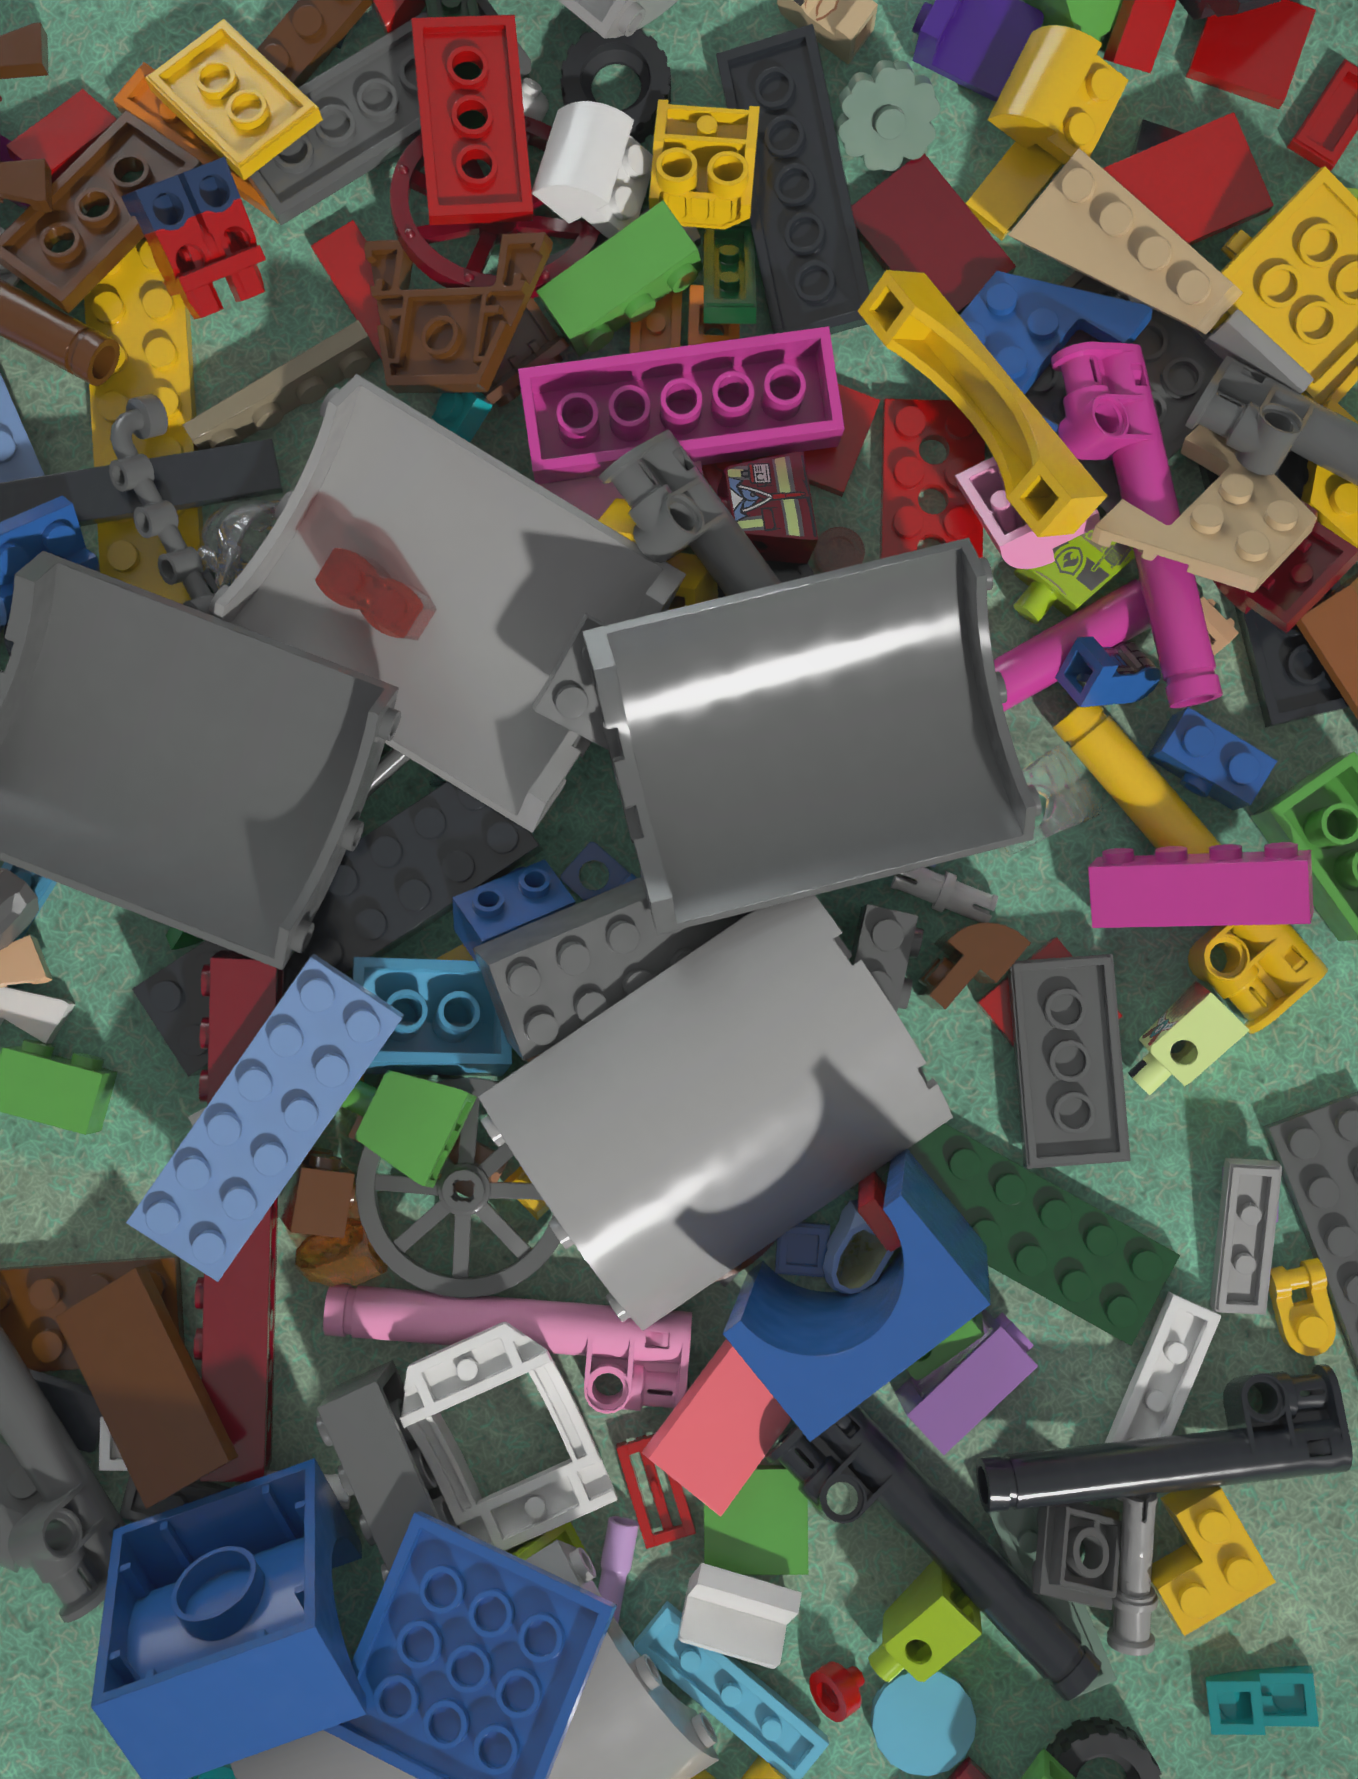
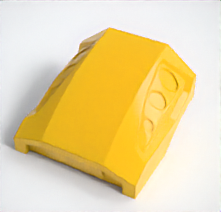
(704, 163)

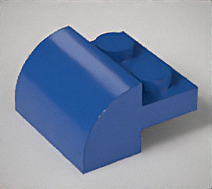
(45, 528)

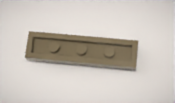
(284, 389)

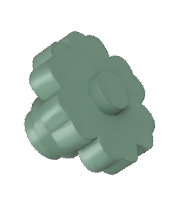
(887, 115)

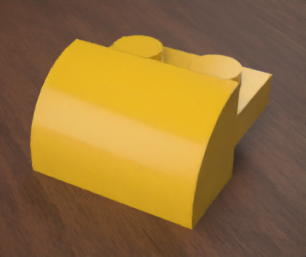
(1058, 93)

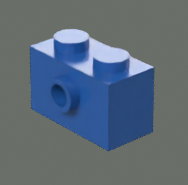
(1211, 759)

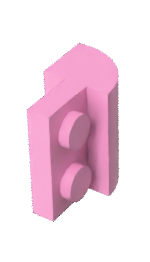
(1009, 532)

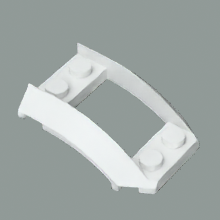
(533, 1503)

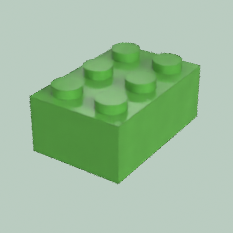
(1323, 818)

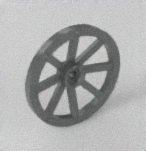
(466, 1169)

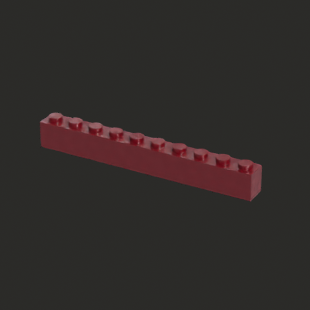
(241, 1306)

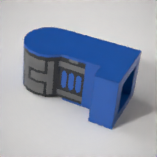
(1110, 674)

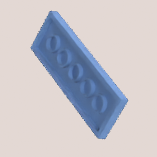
(265, 1118)

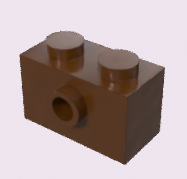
(318, 1195)

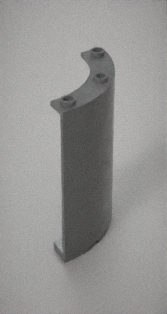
(811, 735)
(180, 759)

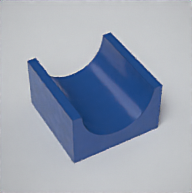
(836, 1348)
(227, 1626)

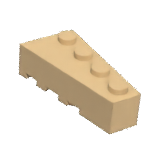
(1115, 239)

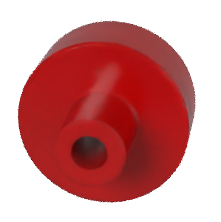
(837, 1690)

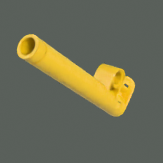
(1265, 963)

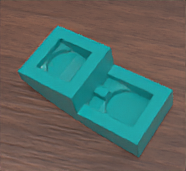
(1259, 1698)

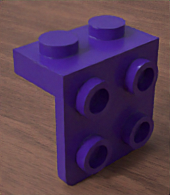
(974, 40)

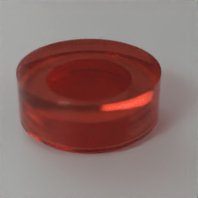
(838, 549)

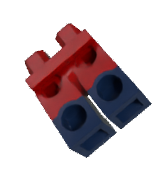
(199, 236)

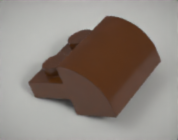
(974, 952)

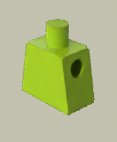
(925, 1627)

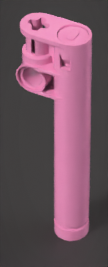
(647, 1362)

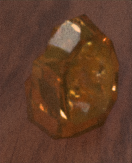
(339, 1259)

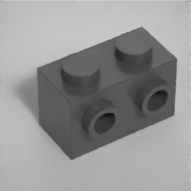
(885, 944)

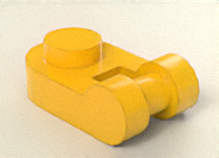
(1305, 1324)

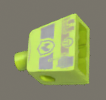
(1073, 577)

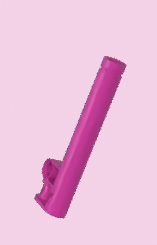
(1116, 419)
(1037, 661)

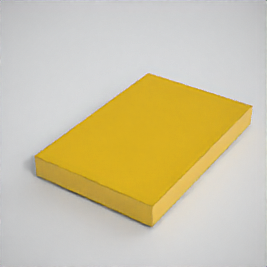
(234, 99)

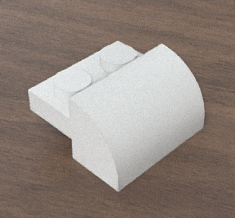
(594, 167)

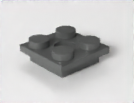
(1058, 1565)

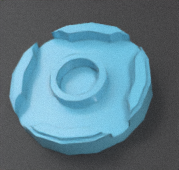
(923, 1724)

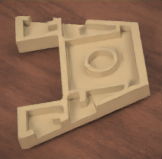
(1230, 532)

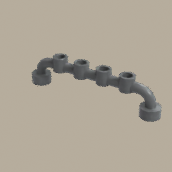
(147, 419)

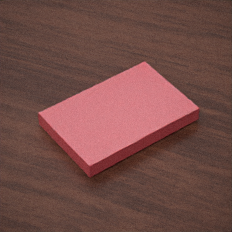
(718, 1430)

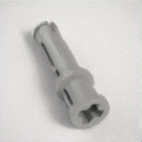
(1135, 1595)

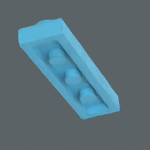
(734, 1696)

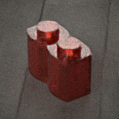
(368, 587)

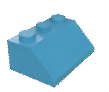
(446, 1017)

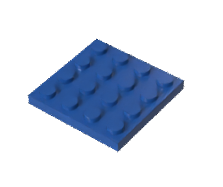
(472, 1660)

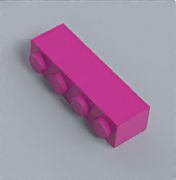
(1202, 887)

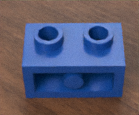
(508, 904)

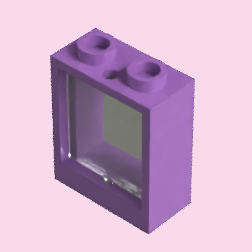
(969, 1384)

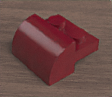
(1299, 579)

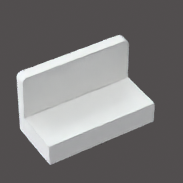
(737, 1615)

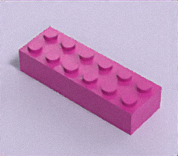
(714, 397)

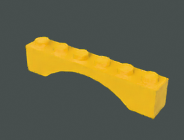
(1037, 467)

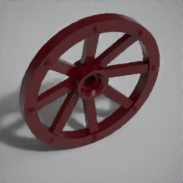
(416, 240)

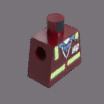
(773, 506)

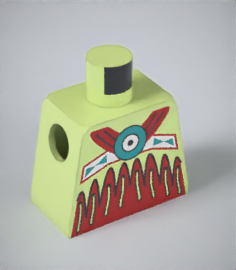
(1208, 1034)

